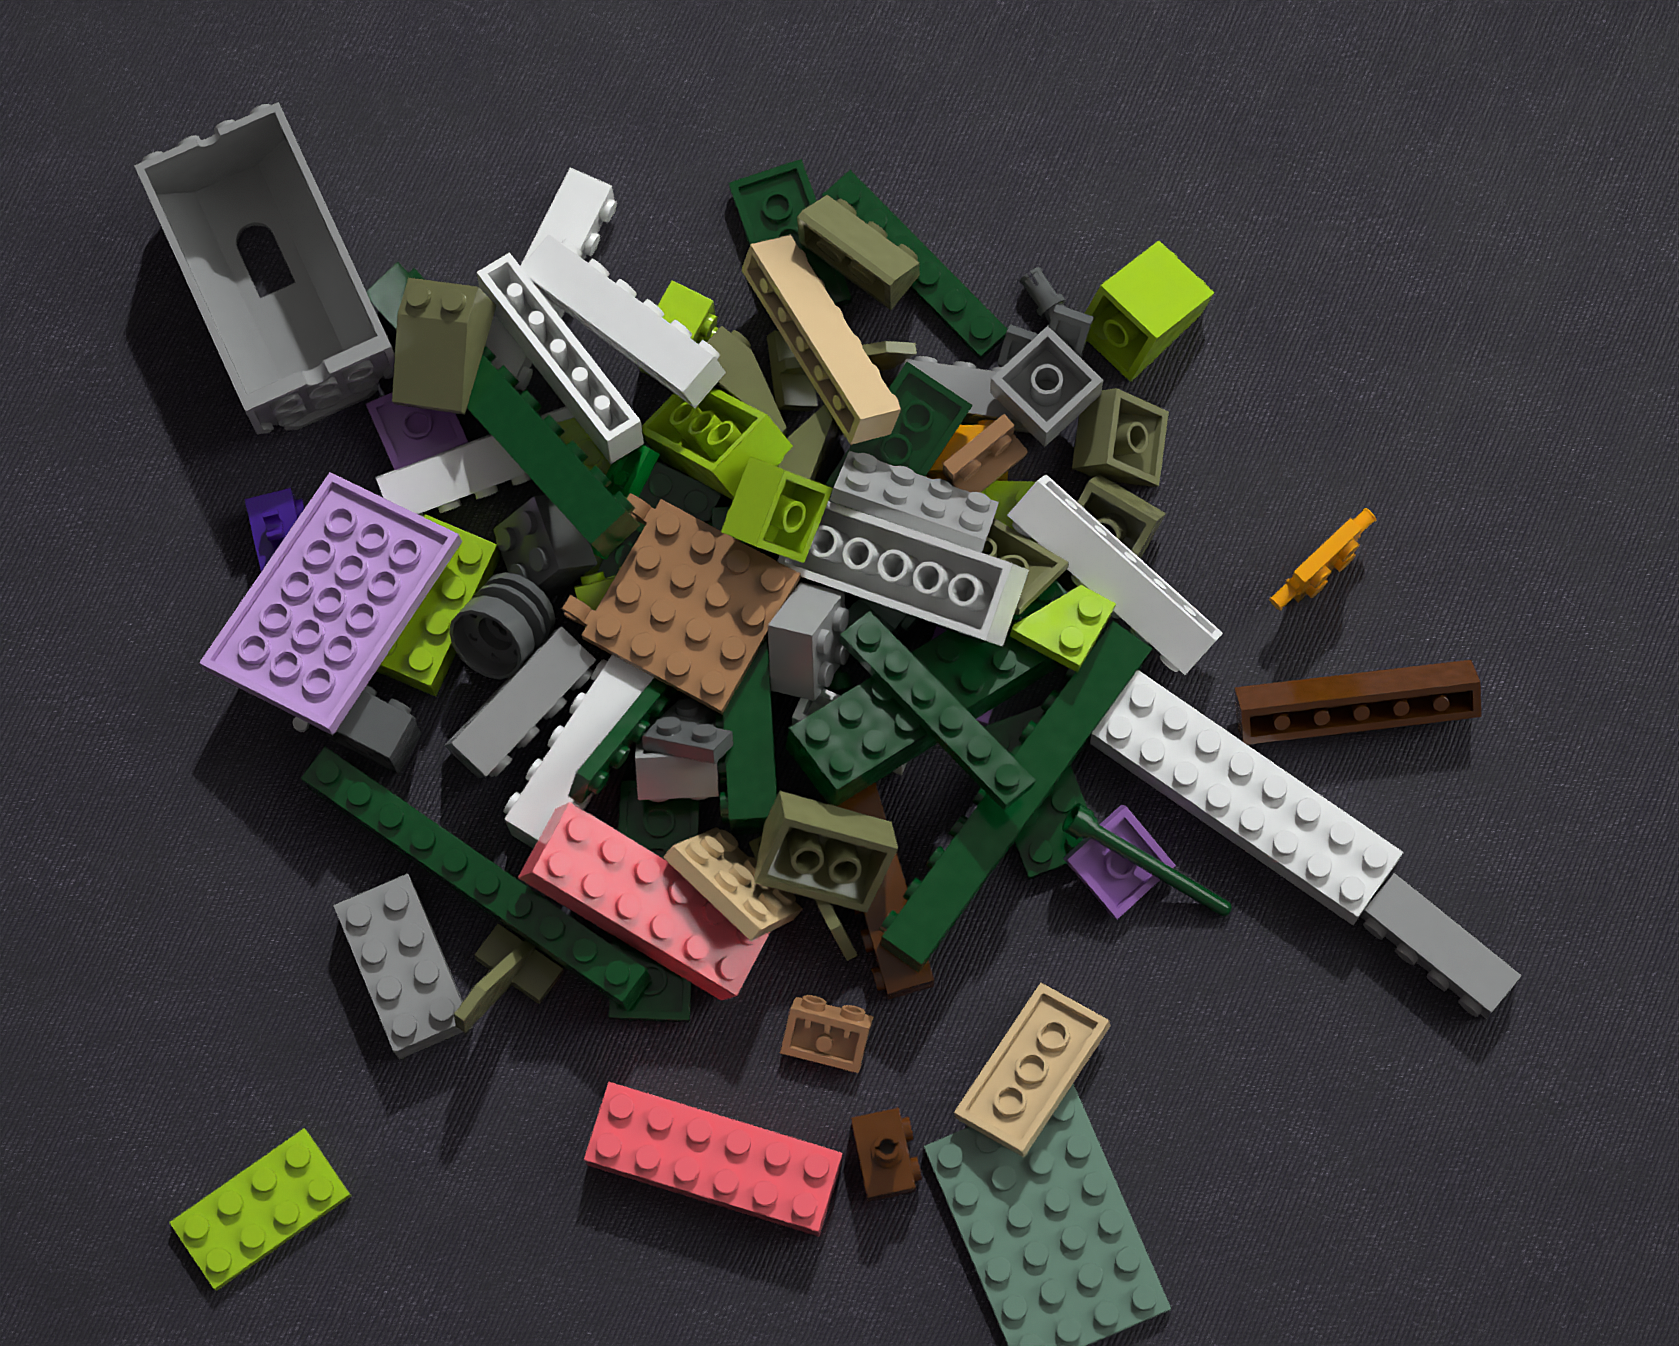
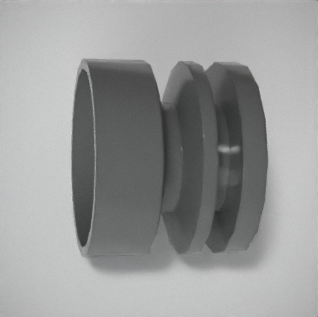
(502, 625)

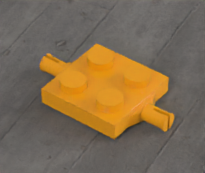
(1334, 553)

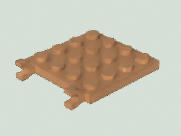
(687, 604)

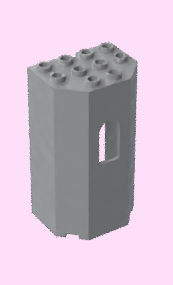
(299, 347)

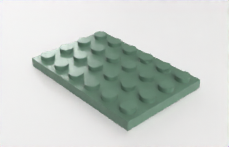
(1049, 1232)

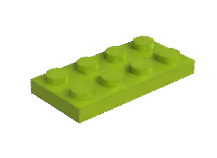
(260, 1209)

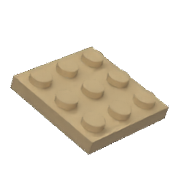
(727, 881)

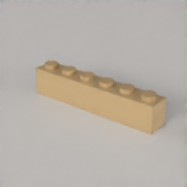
(821, 339)

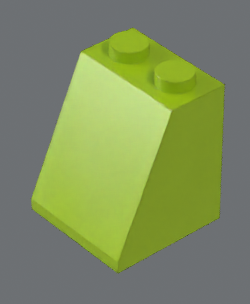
(1145, 309)

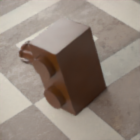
(885, 1155)

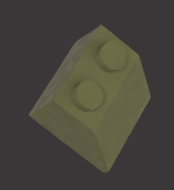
(1121, 439)

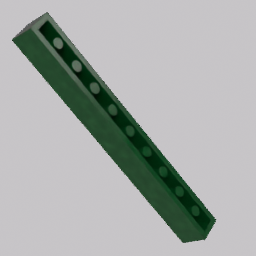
(530, 439)
(990, 831)
(477, 878)

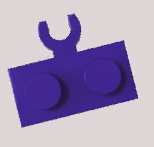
(271, 520)

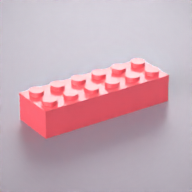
(639, 901)
(713, 1158)

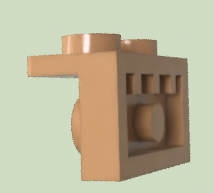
(985, 457)
(826, 1033)

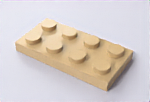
(1032, 1069)

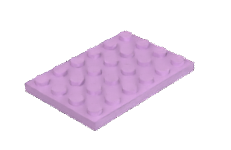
(331, 603)

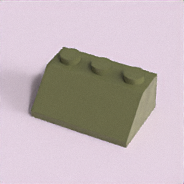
(858, 249)
(824, 852)

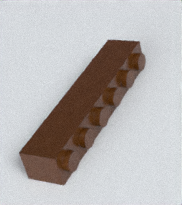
(1358, 702)
(891, 973)

